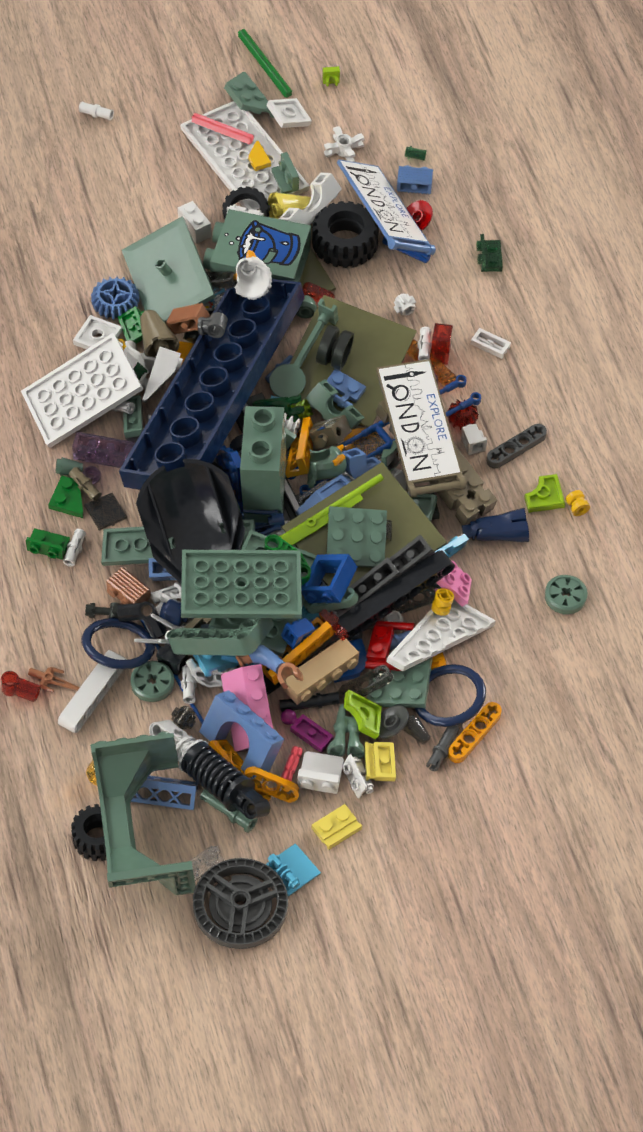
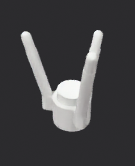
(158, 641)

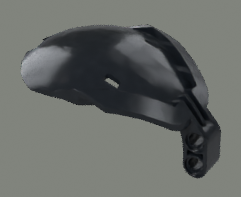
(189, 507)

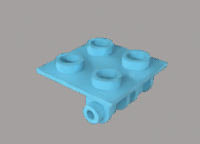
(293, 868)

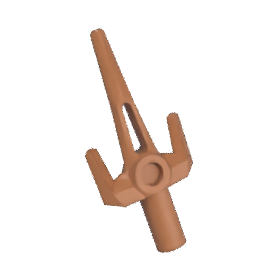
(48, 678)

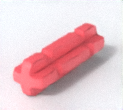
(292, 763)

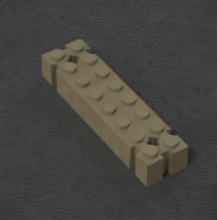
(468, 501)

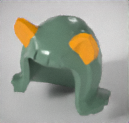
(326, 464)

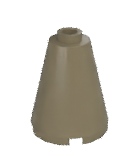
(156, 334)

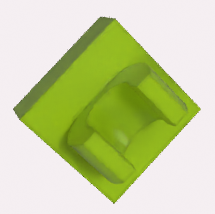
(331, 75)

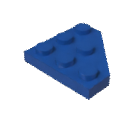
(231, 463)

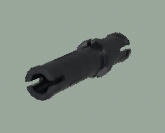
(315, 701)

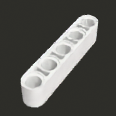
(89, 695)

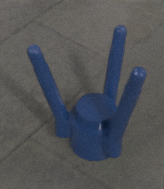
(275, 522)

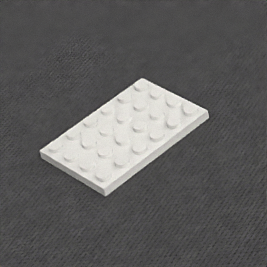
(81, 390)

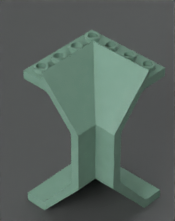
(120, 773)

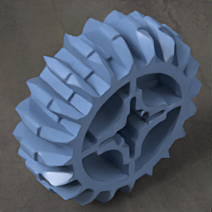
(114, 297)

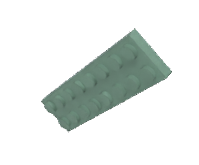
(131, 545)

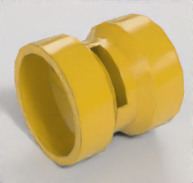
(578, 504)
(442, 601)

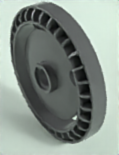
(243, 917)

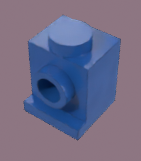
(297, 632)

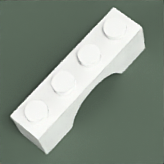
(324, 190)

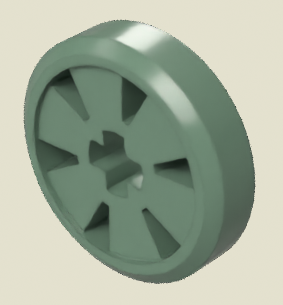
(565, 604)
(148, 691)

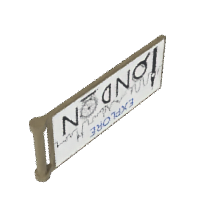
(420, 426)

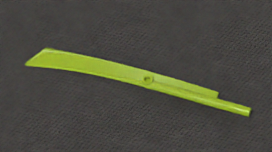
(321, 518)

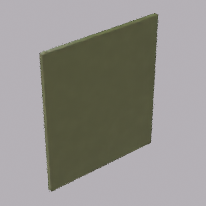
(375, 344)
(388, 495)

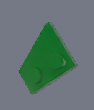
(67, 498)

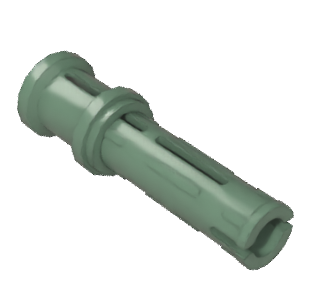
(234, 817)

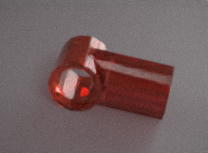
(20, 688)

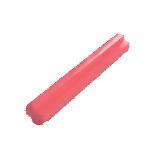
(222, 128)

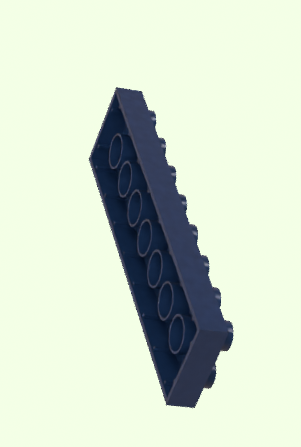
(213, 383)

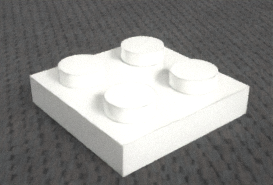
(289, 113)

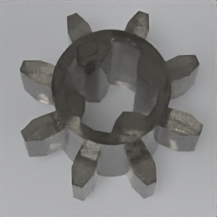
(183, 717)

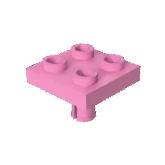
(458, 583)

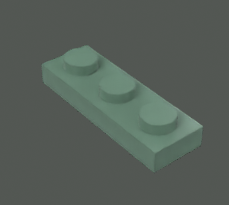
(134, 422)

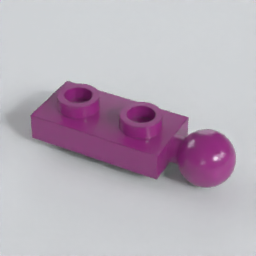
(307, 730)

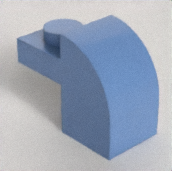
(358, 463)

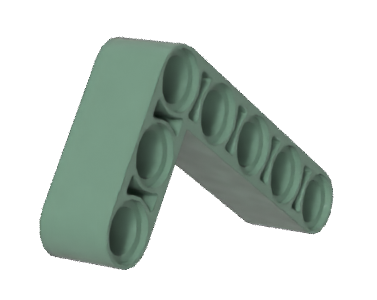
(220, 641)

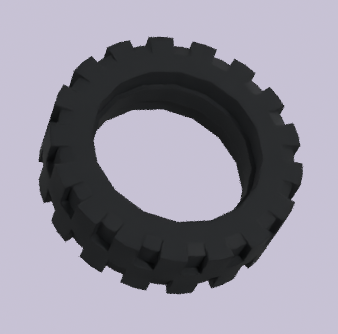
(246, 193)

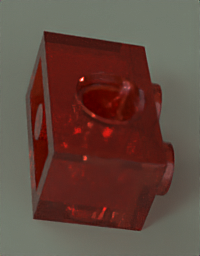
(442, 342)

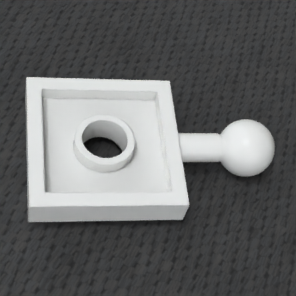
(97, 326)

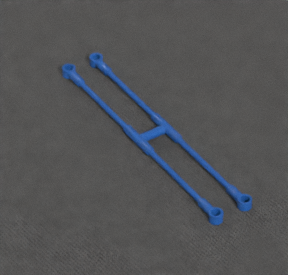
(378, 427)

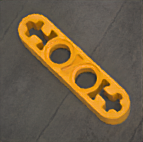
(472, 730)

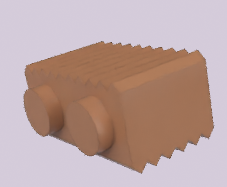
(186, 318)
(127, 588)

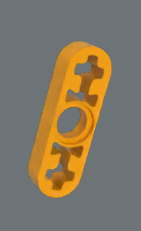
(275, 792)

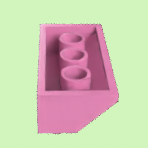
(249, 688)

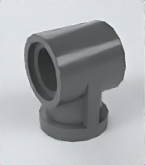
(214, 325)

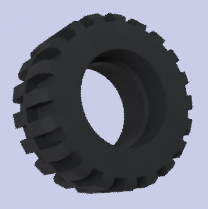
(339, 250)

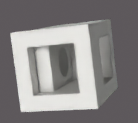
(473, 439)

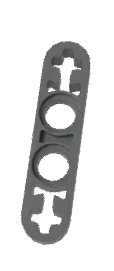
(516, 445)

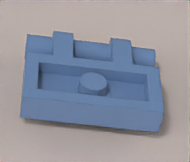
(347, 387)

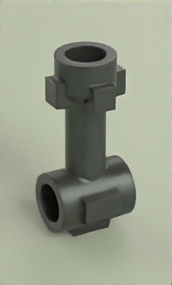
(91, 610)

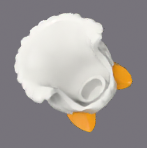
(252, 277)

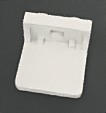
(320, 772)

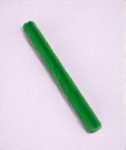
(265, 63)

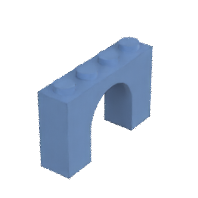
(263, 740)

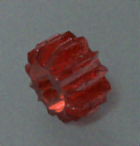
(463, 417)

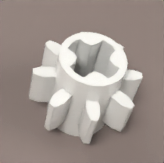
(404, 304)

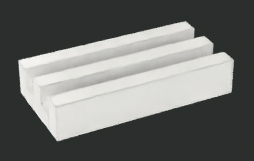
(488, 345)

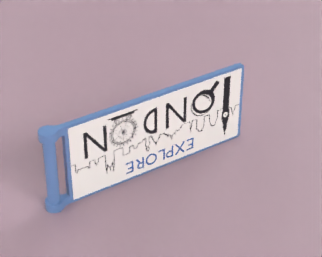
(385, 207)

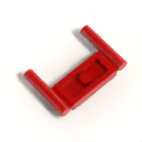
(381, 643)

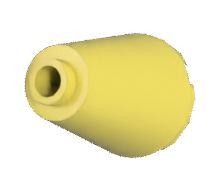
(281, 202)

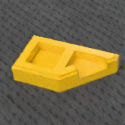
(258, 157)

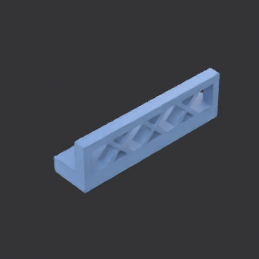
(170, 785)

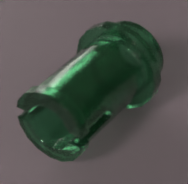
(415, 153)

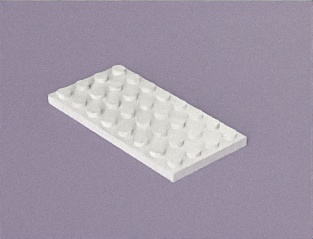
(230, 156)

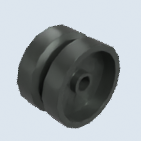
(334, 347)

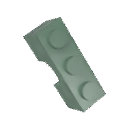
(322, 399)

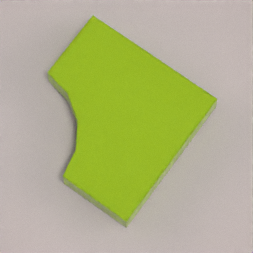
(546, 495)
(365, 713)

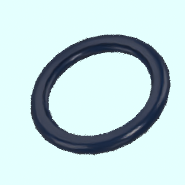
(116, 663)
(469, 713)

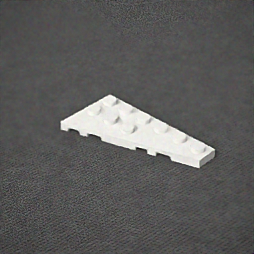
(438, 634)

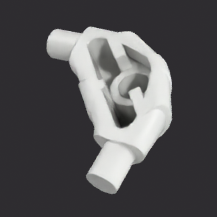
(212, 681)

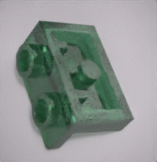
(490, 255)

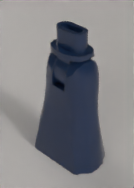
(502, 527)

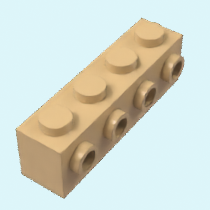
(321, 670)

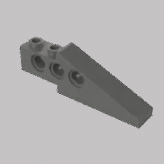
(389, 570)

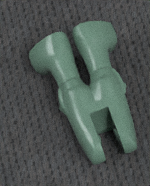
(341, 727)

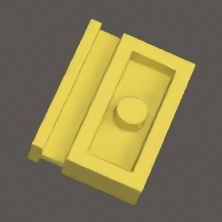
(380, 761)
(336, 826)

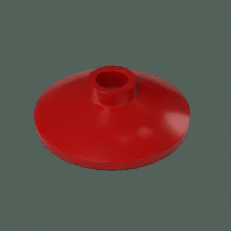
(421, 213)

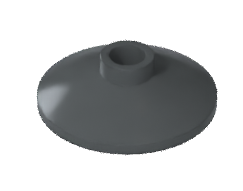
(393, 721)

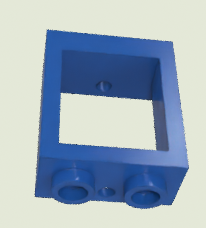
(344, 570)

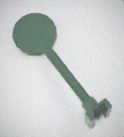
(289, 379)

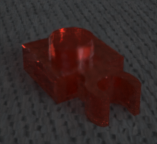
(333, 620)

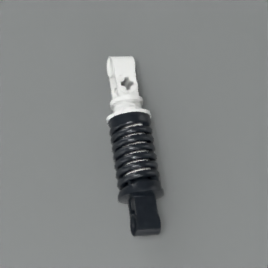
(214, 772)

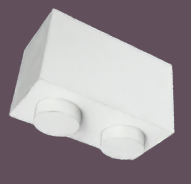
(196, 221)

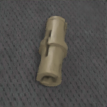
(85, 484)

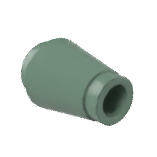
(65, 465)

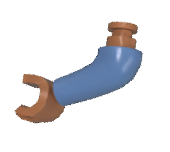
(266, 657)

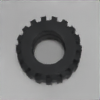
(81, 826)

